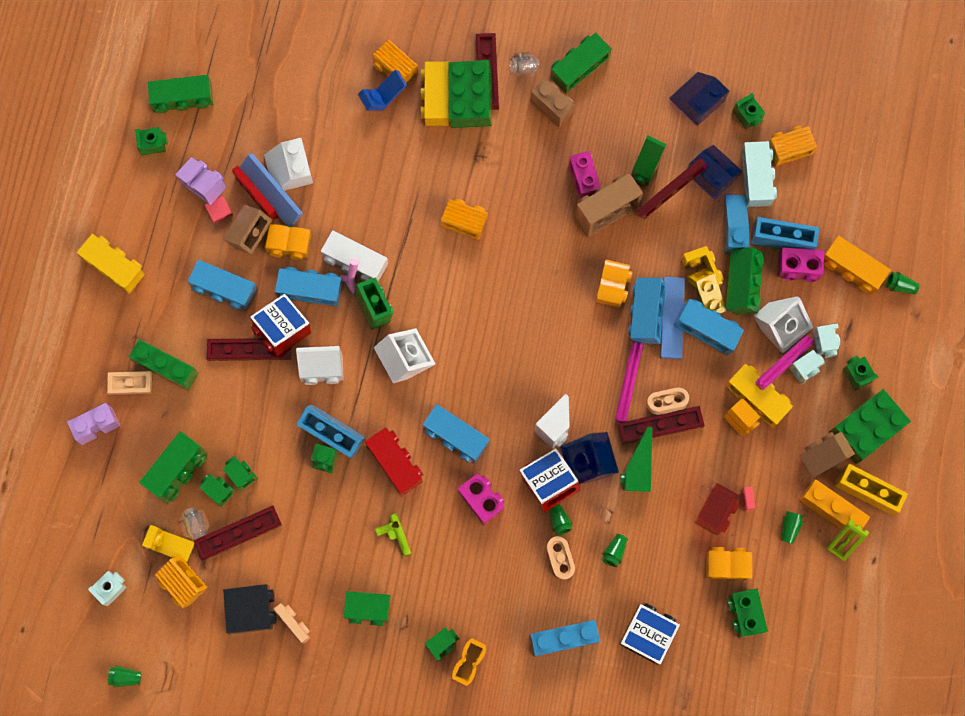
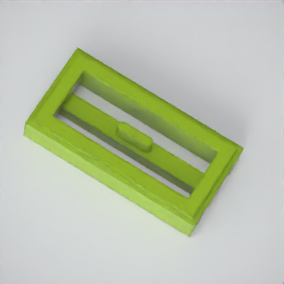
(855, 530)

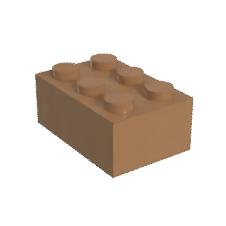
(608, 204)

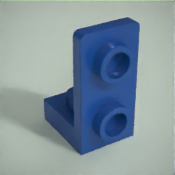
(381, 97)

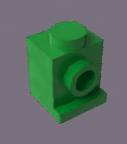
(742, 112)
(153, 146)
(856, 378)
(324, 458)
(239, 473)
(216, 489)
(442, 642)

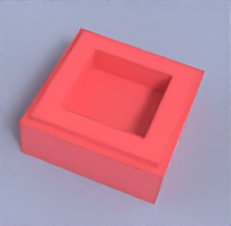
(218, 210)
(747, 499)

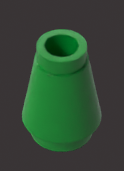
(900, 283)
(560, 521)
(791, 526)
(615, 550)
(123, 677)

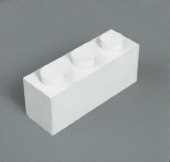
(341, 250)

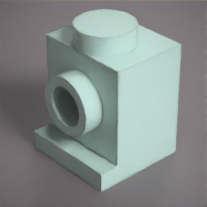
(826, 340)
(807, 366)
(104, 596)

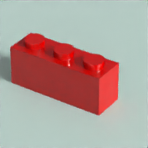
(394, 461)

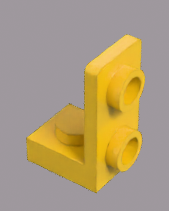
(696, 257)
(708, 289)
(168, 543)

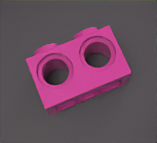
(583, 174)
(800, 258)
(476, 502)

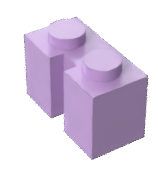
(201, 181)
(86, 425)

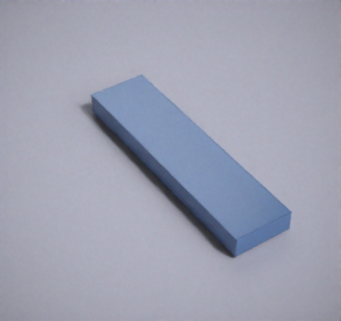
(271, 190)
(671, 335)

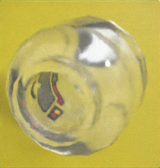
(524, 65)
(194, 523)

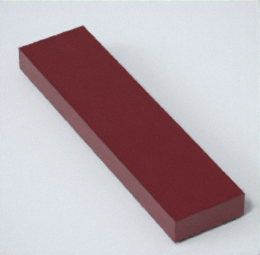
(487, 51)
(672, 188)
(241, 350)
(661, 424)
(237, 533)

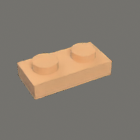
(129, 383)
(299, 629)

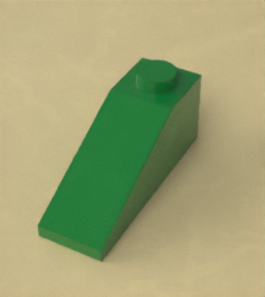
(648, 161)
(639, 466)

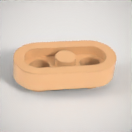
(667, 401)
(560, 558)

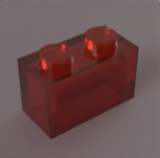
(717, 509)

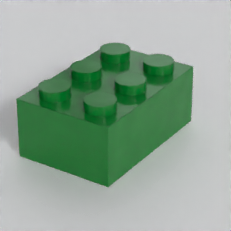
(470, 94)
(872, 425)
(174, 468)

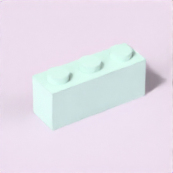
(758, 174)

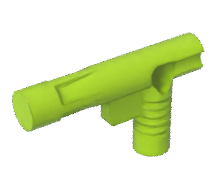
(395, 533)

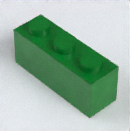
(580, 62)
(180, 93)
(744, 281)
(163, 364)

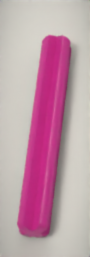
(784, 362)
(628, 382)

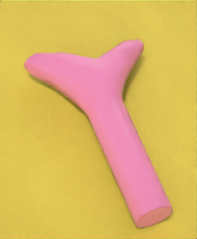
(349, 279)

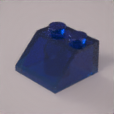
(700, 96)
(719, 174)
(590, 457)

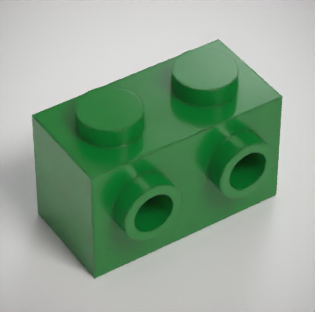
(373, 303)
(367, 607)
(747, 613)

